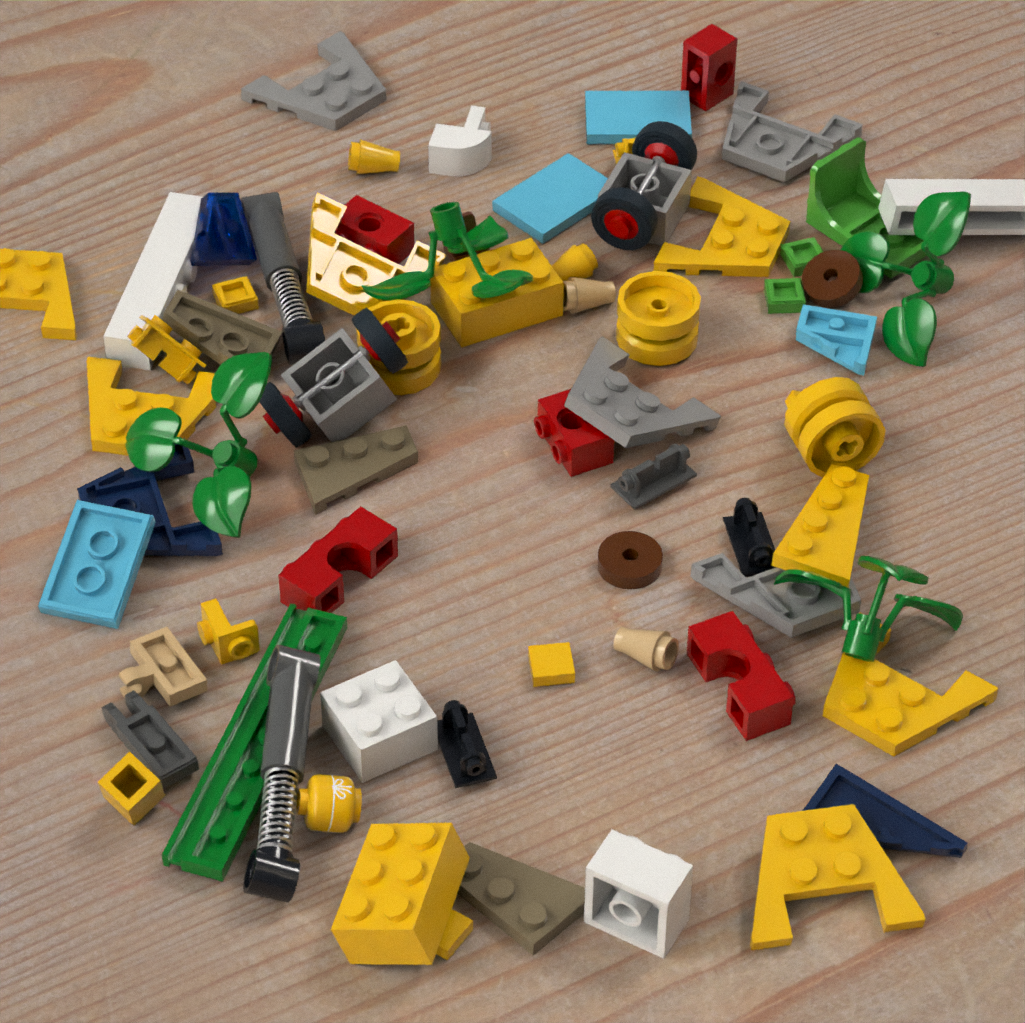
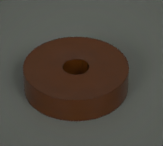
(840, 290)
(630, 560)

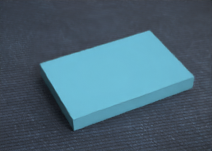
(624, 113)
(551, 198)
(97, 564)

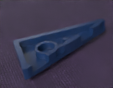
(889, 820)

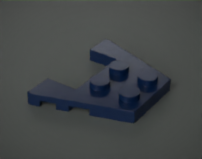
(139, 492)

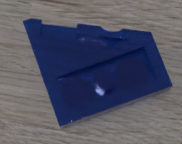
(222, 232)

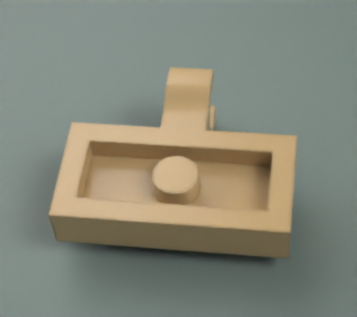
(165, 666)

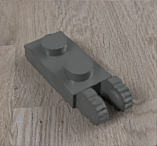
(151, 740)

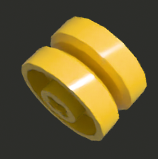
(658, 318)
(419, 342)
(834, 425)

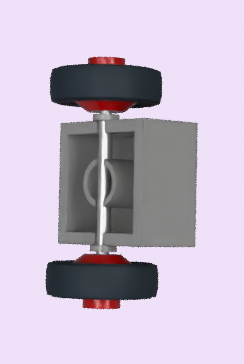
(647, 189)
(336, 383)

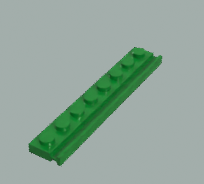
(232, 784)

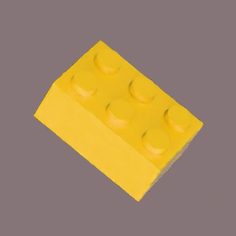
(480, 319)
(400, 894)

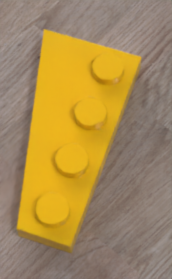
(827, 527)

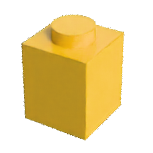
(131, 788)

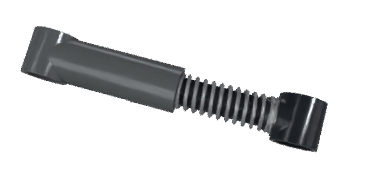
(282, 274)
(292, 677)

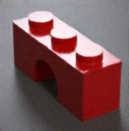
(356, 543)
(728, 649)

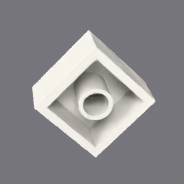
(379, 721)
(638, 893)

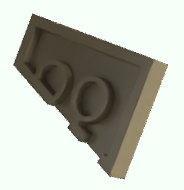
(218, 330)
(346, 464)
(520, 898)

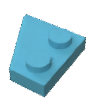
(837, 335)

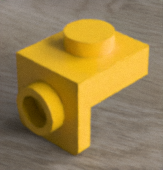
(227, 640)

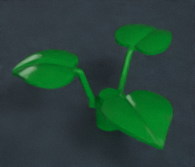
(940, 223)
(452, 232)
(220, 499)
(865, 631)

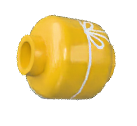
(329, 803)

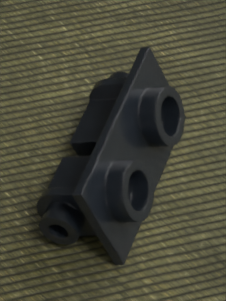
(749, 538)
(463, 746)

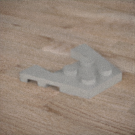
(331, 96)
(777, 146)
(625, 411)
(785, 606)

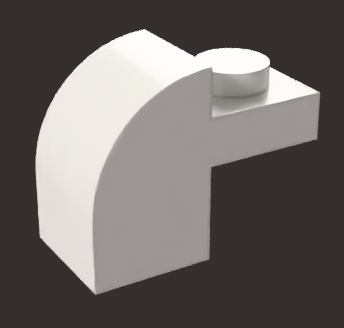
(461, 149)

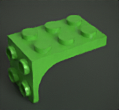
(847, 203)

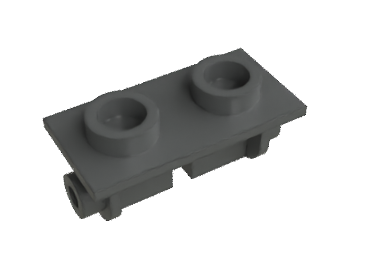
(655, 478)

